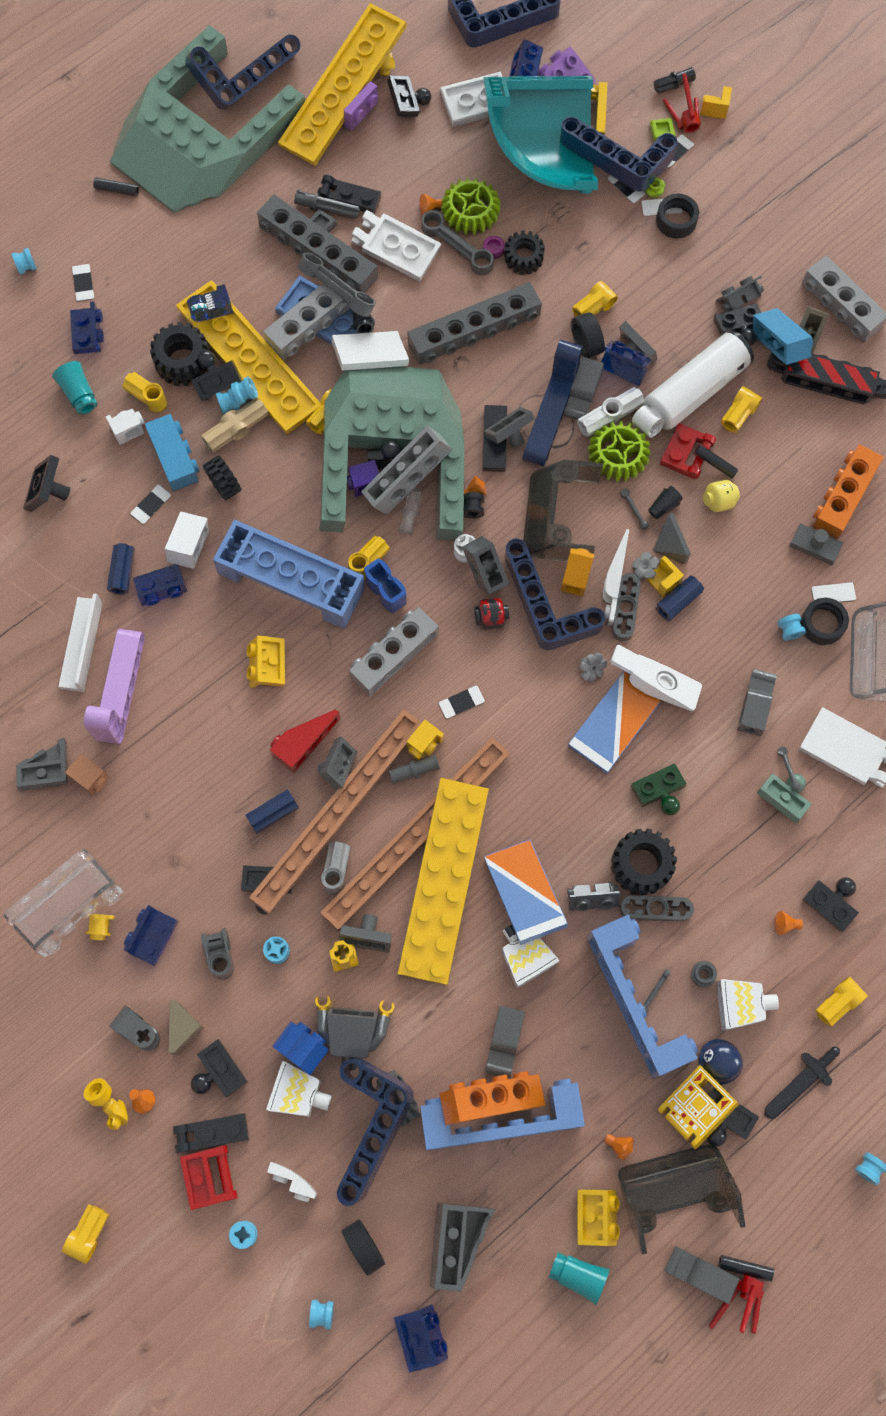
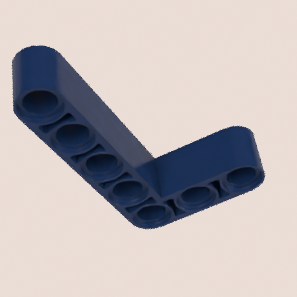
(502, 21)
(246, 75)
(615, 159)
(554, 402)
(541, 604)
(376, 1128)

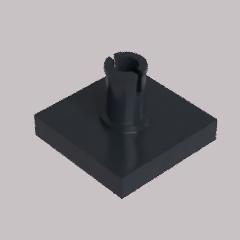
(43, 485)

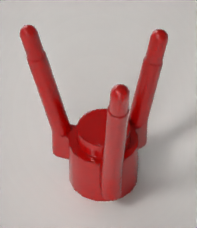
(690, 118)
(750, 1291)

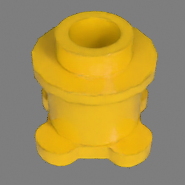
(99, 926)

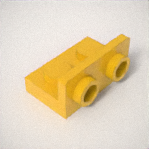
(266, 661)
(598, 1217)

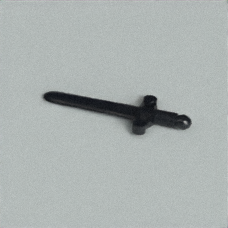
(814, 1070)

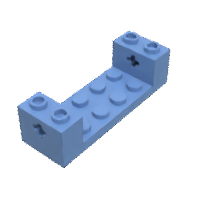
(290, 571)
(605, 943)
(565, 1110)

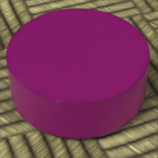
(495, 246)

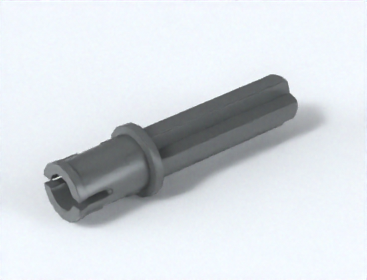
(317, 202)

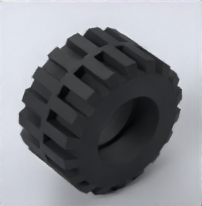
(174, 339)
(654, 844)

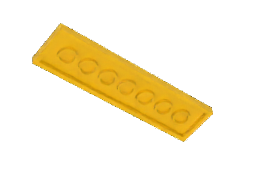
(341, 82)
(237, 340)
(443, 881)

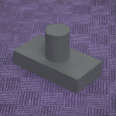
(636, 342)
(510, 426)
(816, 544)
(338, 763)
(366, 936)

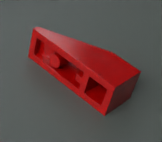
(299, 742)

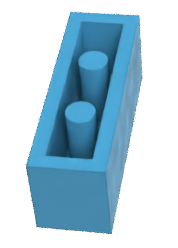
(782, 336)
(173, 452)

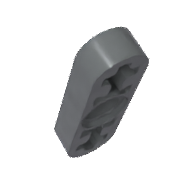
(630, 624)
(675, 902)

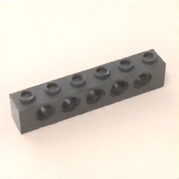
(295, 223)
(501, 305)

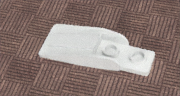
(613, 580)
(657, 679)

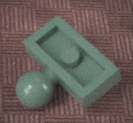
(784, 798)

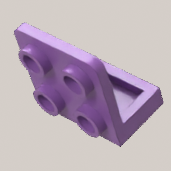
(565, 64)
(360, 106)

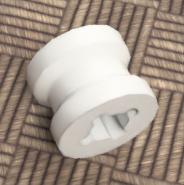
(459, 542)

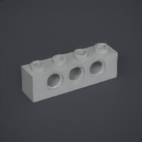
(855, 302)
(294, 321)
(406, 470)
(372, 680)

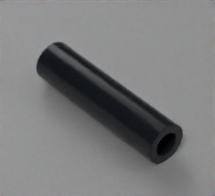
(115, 186)
(715, 461)
(746, 1268)

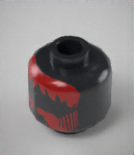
(491, 613)

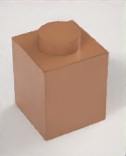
(87, 774)

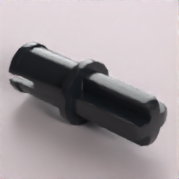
(674, 80)

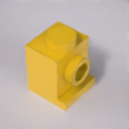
(424, 740)

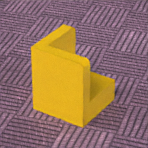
(716, 106)
(667, 577)

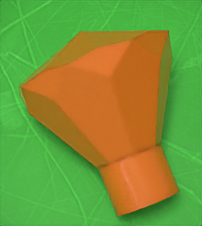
(427, 203)
(476, 485)
(785, 923)
(142, 1100)
(621, 1145)

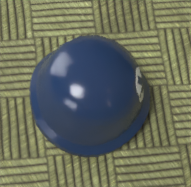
(721, 1060)

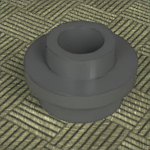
(711, 970)

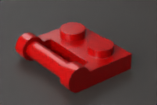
(681, 447)
(200, 1181)

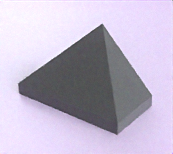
(671, 541)

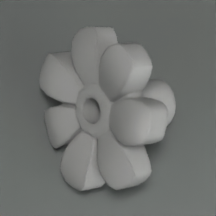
(592, 666)

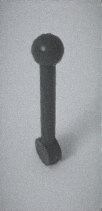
(625, 493)
(783, 752)
(656, 989)

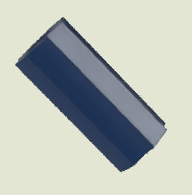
(120, 569)
(679, 598)
(272, 811)

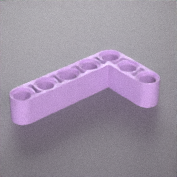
(110, 719)

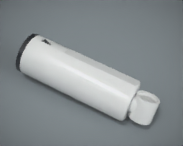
(694, 383)

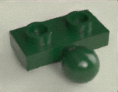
(660, 786)

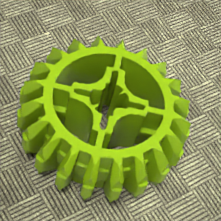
(474, 213)
(627, 442)

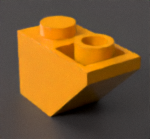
(577, 572)

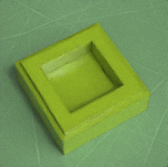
(660, 127)

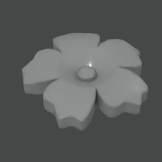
(645, 566)

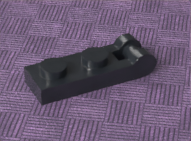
(350, 193)
(212, 1133)

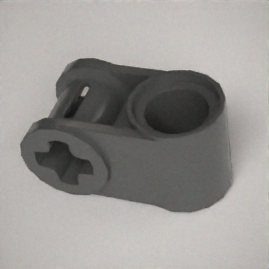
(218, 948)
(132, 1027)

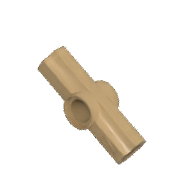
(234, 425)

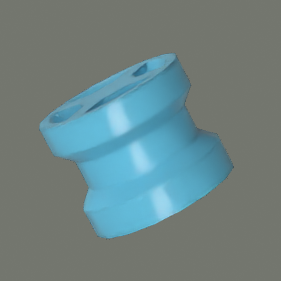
(24, 261)
(244, 390)
(227, 401)
(791, 627)
(273, 946)
(871, 1168)
(247, 1234)
(321, 1314)

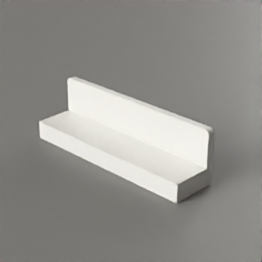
(80, 644)

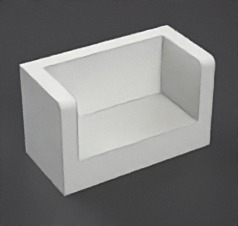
(187, 540)

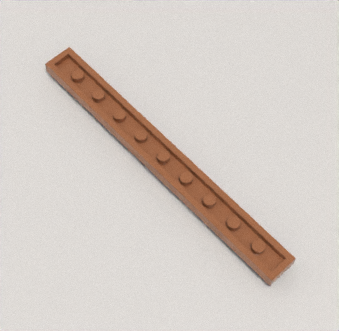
(334, 813)
(407, 841)

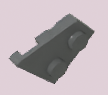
(44, 768)

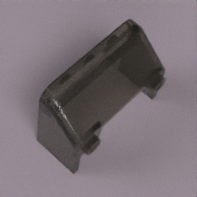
(541, 535)
(675, 1183)

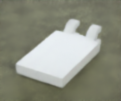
(396, 245)
(846, 748)

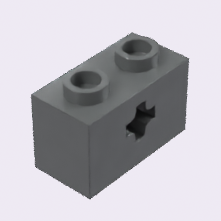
(485, 565)

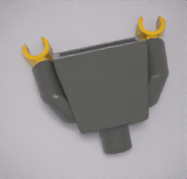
(351, 1031)

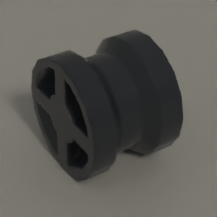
(473, 505)

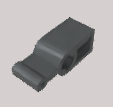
(583, 388)
(757, 703)
(504, 1041)
(702, 1275)

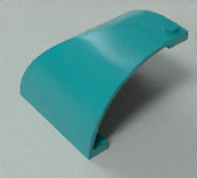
(528, 122)

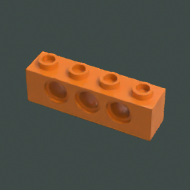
(866, 463)
(458, 1107)

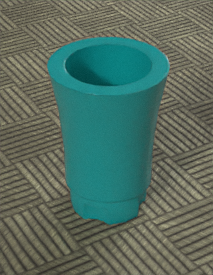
(75, 386)
(579, 1276)

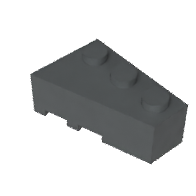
(456, 1241)

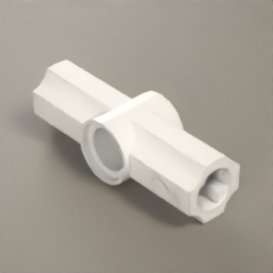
(621, 405)

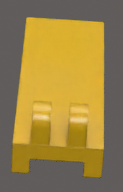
(599, 94)

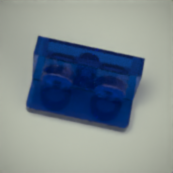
(526, 59)
(86, 329)
(625, 362)
(160, 585)
(150, 935)
(421, 1338)

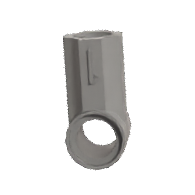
(336, 866)

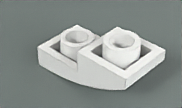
(301, 1188)

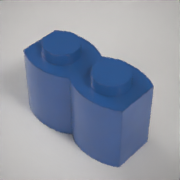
(382, 583)
(300, 1047)

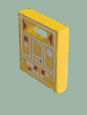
(694, 1110)

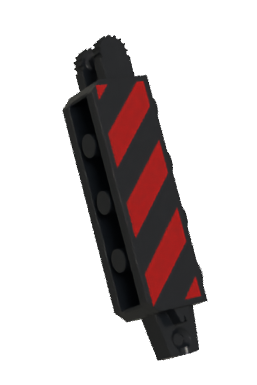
(831, 378)

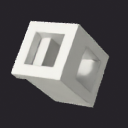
(126, 425)

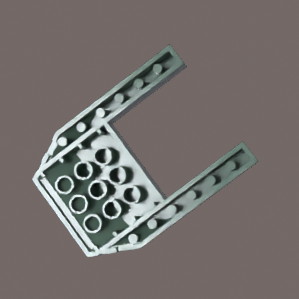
(179, 153)
(391, 406)

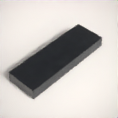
(494, 453)

